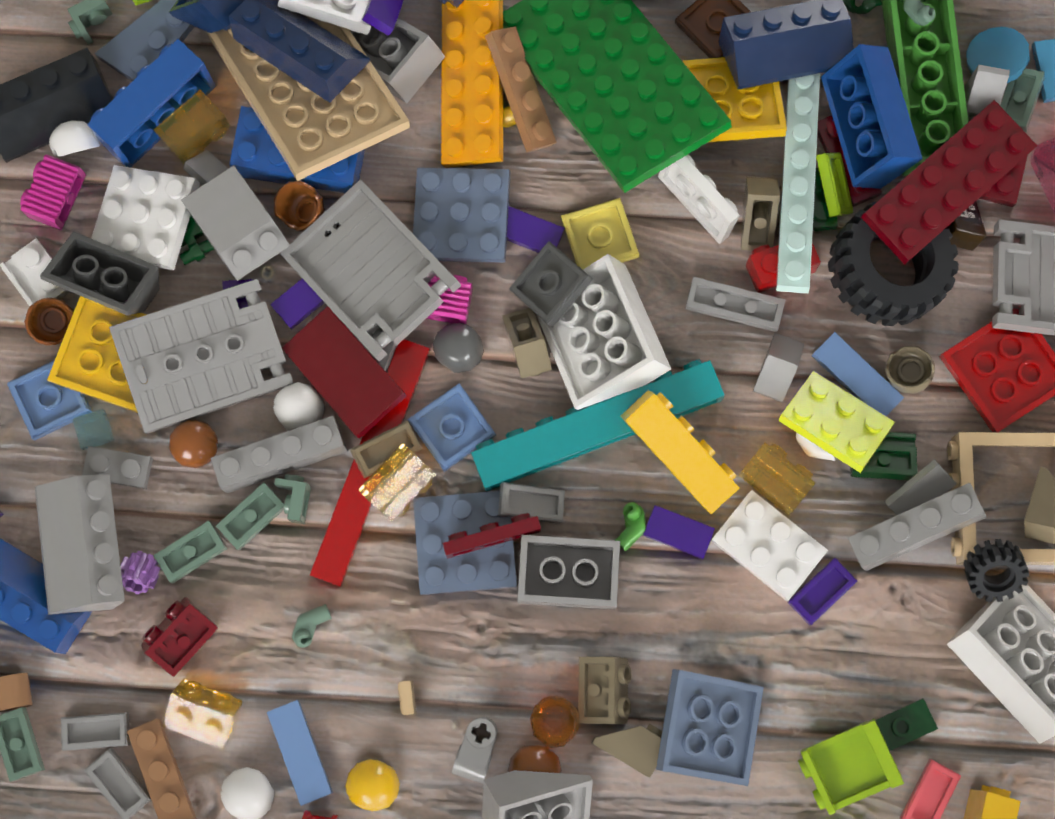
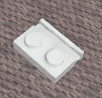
(25, 272)

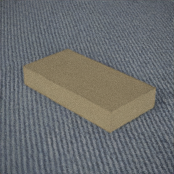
(376, 451)

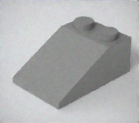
(401, 58)
(235, 222)
(537, 796)

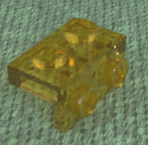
(201, 713)

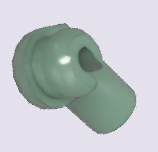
(918, 12)
(306, 625)

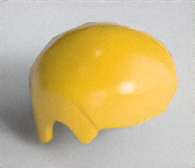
(372, 785)

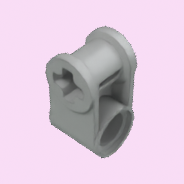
(475, 755)

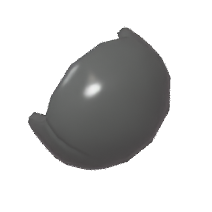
(458, 347)

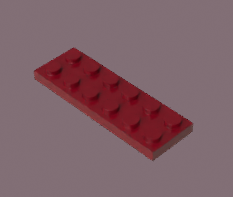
(948, 182)

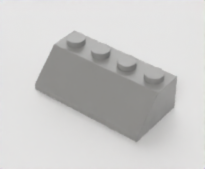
(79, 544)

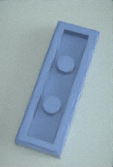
(857, 375)
(299, 752)

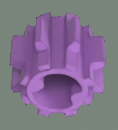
(139, 572)

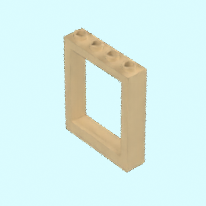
(961, 453)

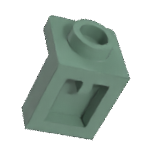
(87, 14)
(296, 503)

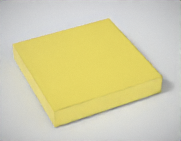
(600, 232)

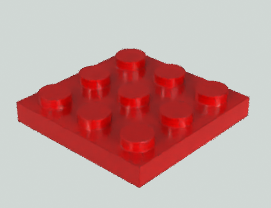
(1003, 372)

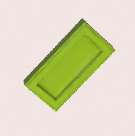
(834, 184)

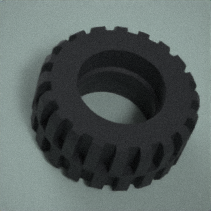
(879, 298)

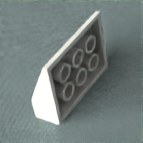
(605, 338)
(1014, 657)

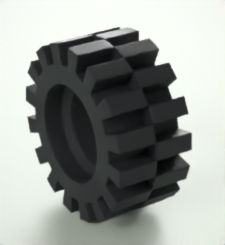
(1003, 583)

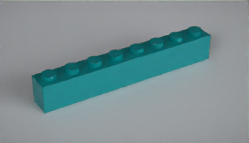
(589, 428)

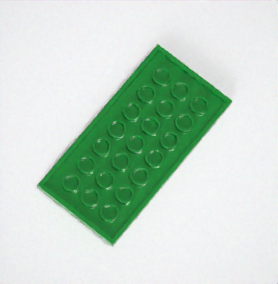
(617, 83)

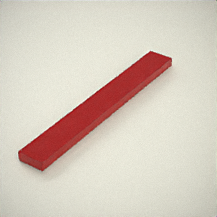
(352, 506)

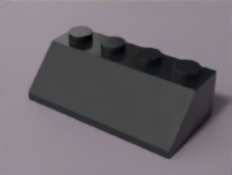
(46, 98)

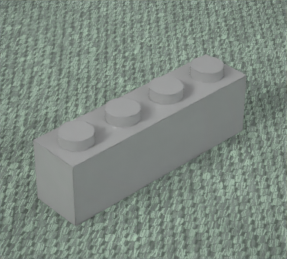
(279, 454)
(917, 527)

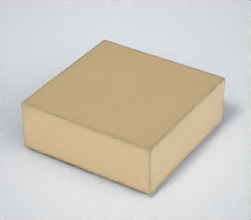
(407, 698)

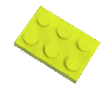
(836, 421)

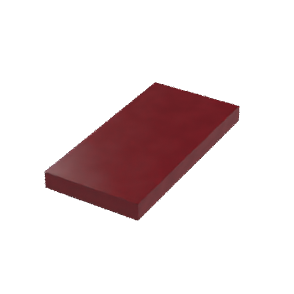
(344, 372)

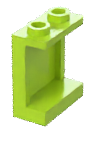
(850, 766)

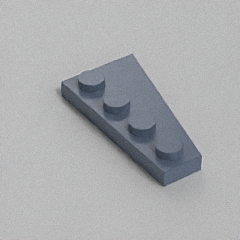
(144, 40)

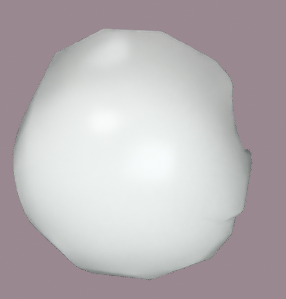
(72, 138)
(298, 406)
(247, 794)

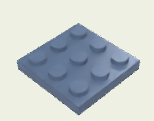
(462, 213)
(479, 570)
(709, 728)

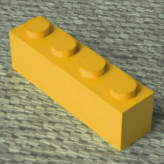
(679, 451)

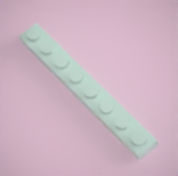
(798, 185)

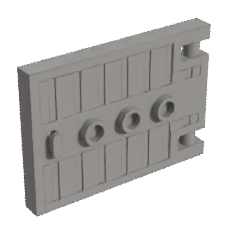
(369, 269)
(1024, 277)
(200, 356)

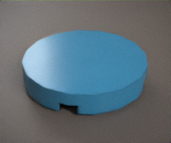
(999, 49)

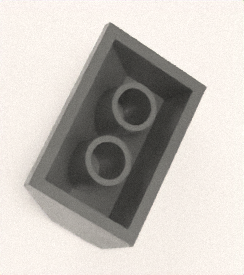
(103, 275)

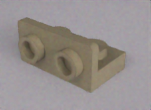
(604, 690)

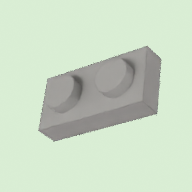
(123, 467)

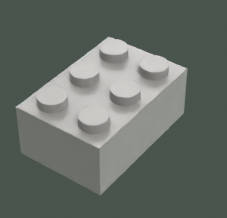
(568, 572)

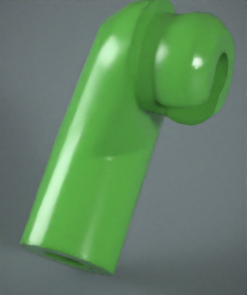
(634, 523)

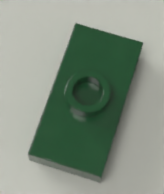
(906, 724)

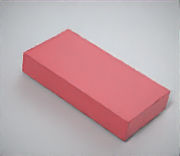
(931, 792)

